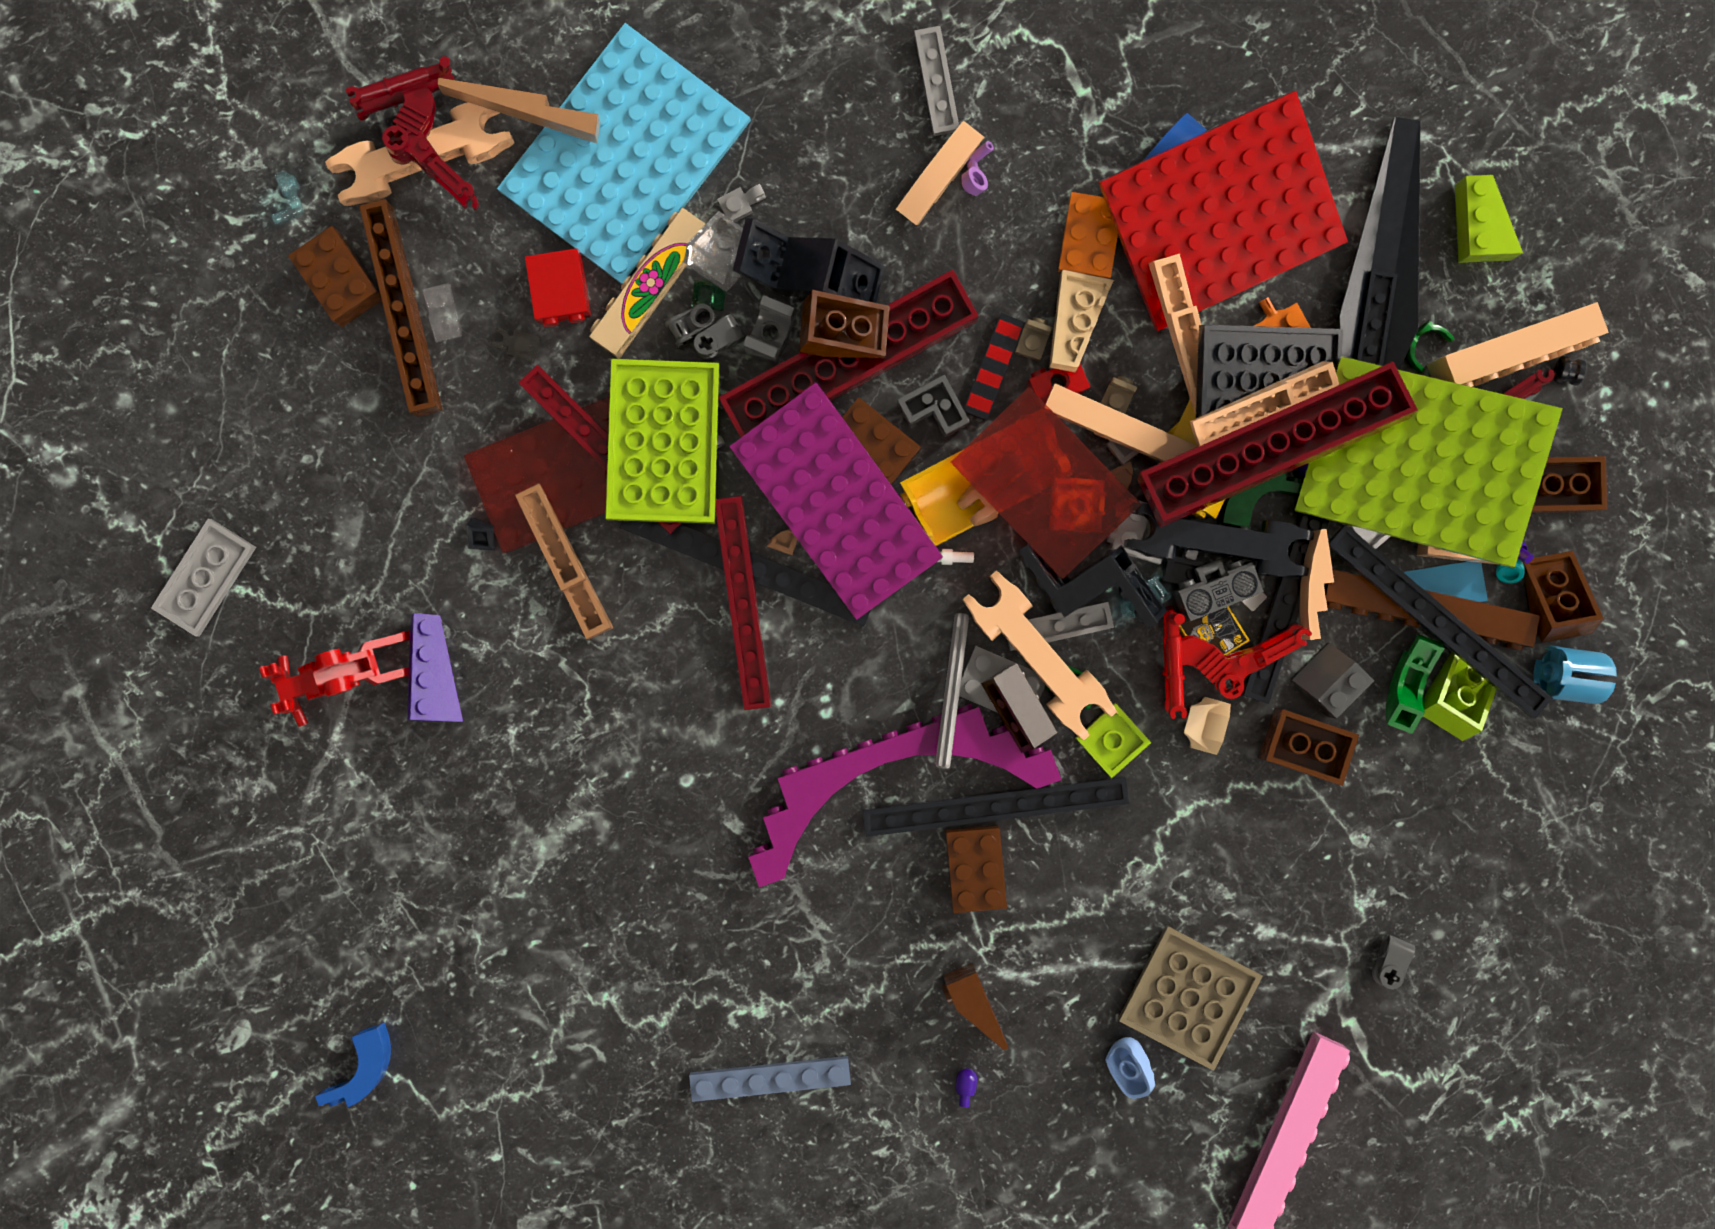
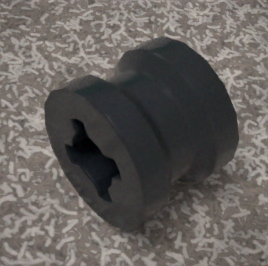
(1569, 370)

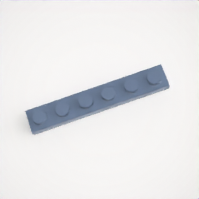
(770, 1078)

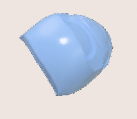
(1130, 1068)

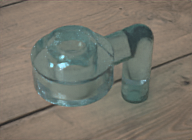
(289, 187)

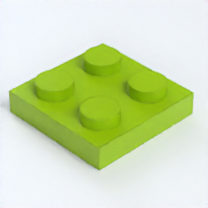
(1113, 741)

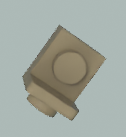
(1033, 339)
(1119, 394)

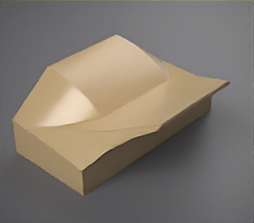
(1207, 725)

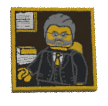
(1218, 629)

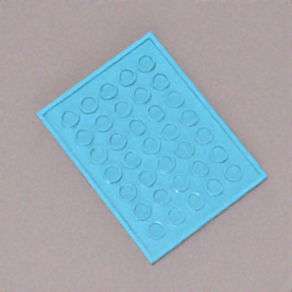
(652, 154)

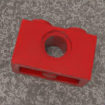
(1041, 381)

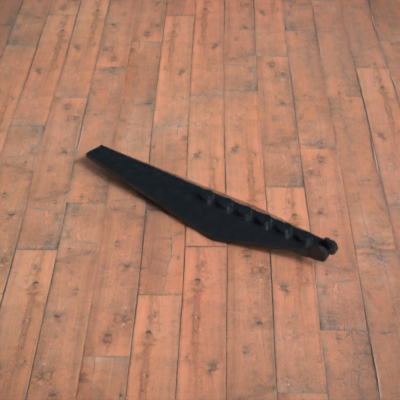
(1383, 286)

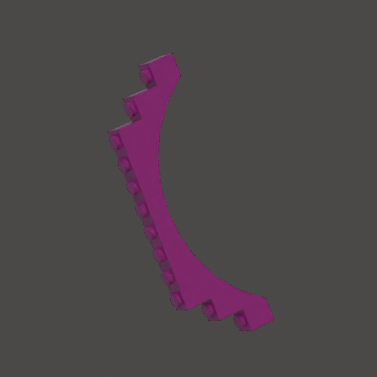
(813, 785)

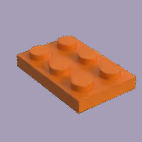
(1088, 237)

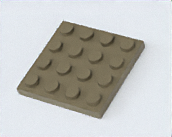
(1190, 997)

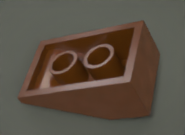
(843, 326)
(1560, 597)
(971, 1001)

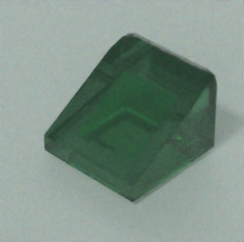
(708, 293)

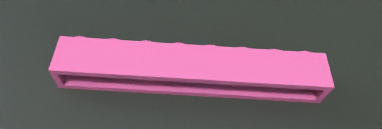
(1291, 1134)

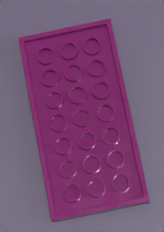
(836, 501)

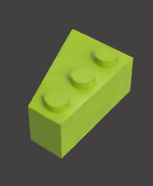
(1483, 222)

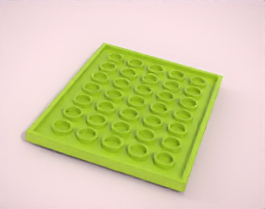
(1447, 476)

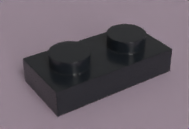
(1182, 570)

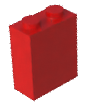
(558, 287)

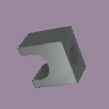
(775, 316)

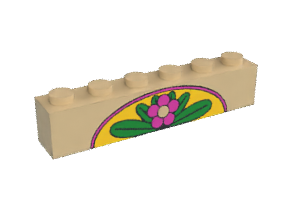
(647, 286)

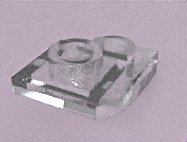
(442, 312)

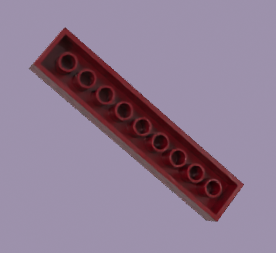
(913, 326)
(1277, 444)

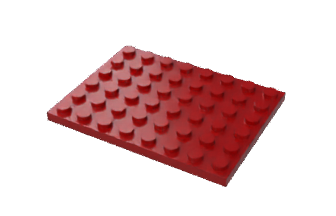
(1230, 203)

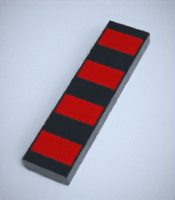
(994, 367)

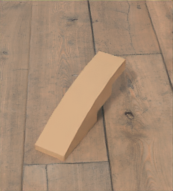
(940, 173)
(1312, 586)

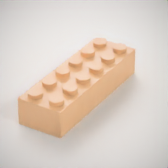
(1522, 348)

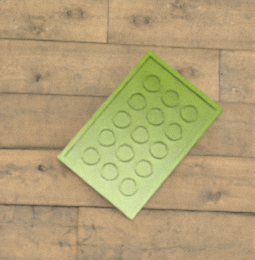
(662, 441)

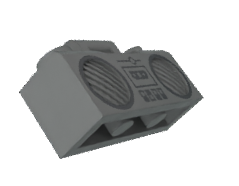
(1230, 587)

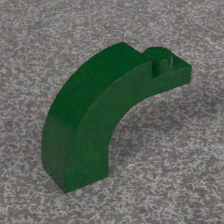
(1238, 509)

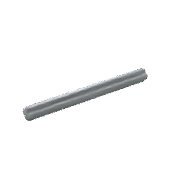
(952, 691)

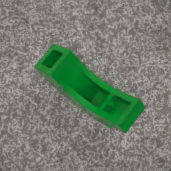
(1406, 689)

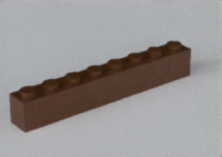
(401, 308)
(1486, 620)

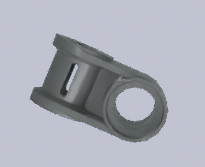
(689, 324)
(723, 335)
(1395, 959)

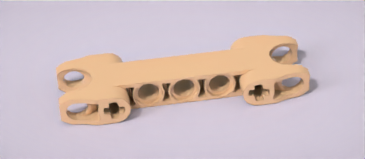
(458, 138)
(1070, 691)

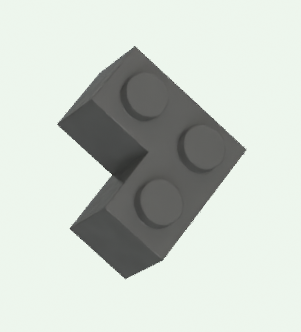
(936, 400)

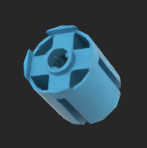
(1567, 661)

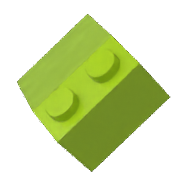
(1458, 699)

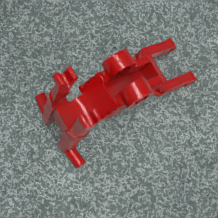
(1213, 663)
(329, 675)

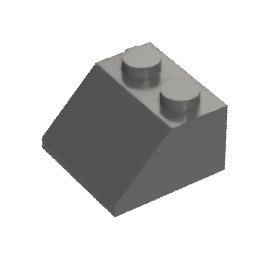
(1332, 681)

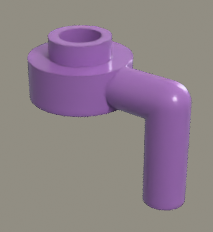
(973, 179)

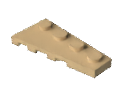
(1076, 315)

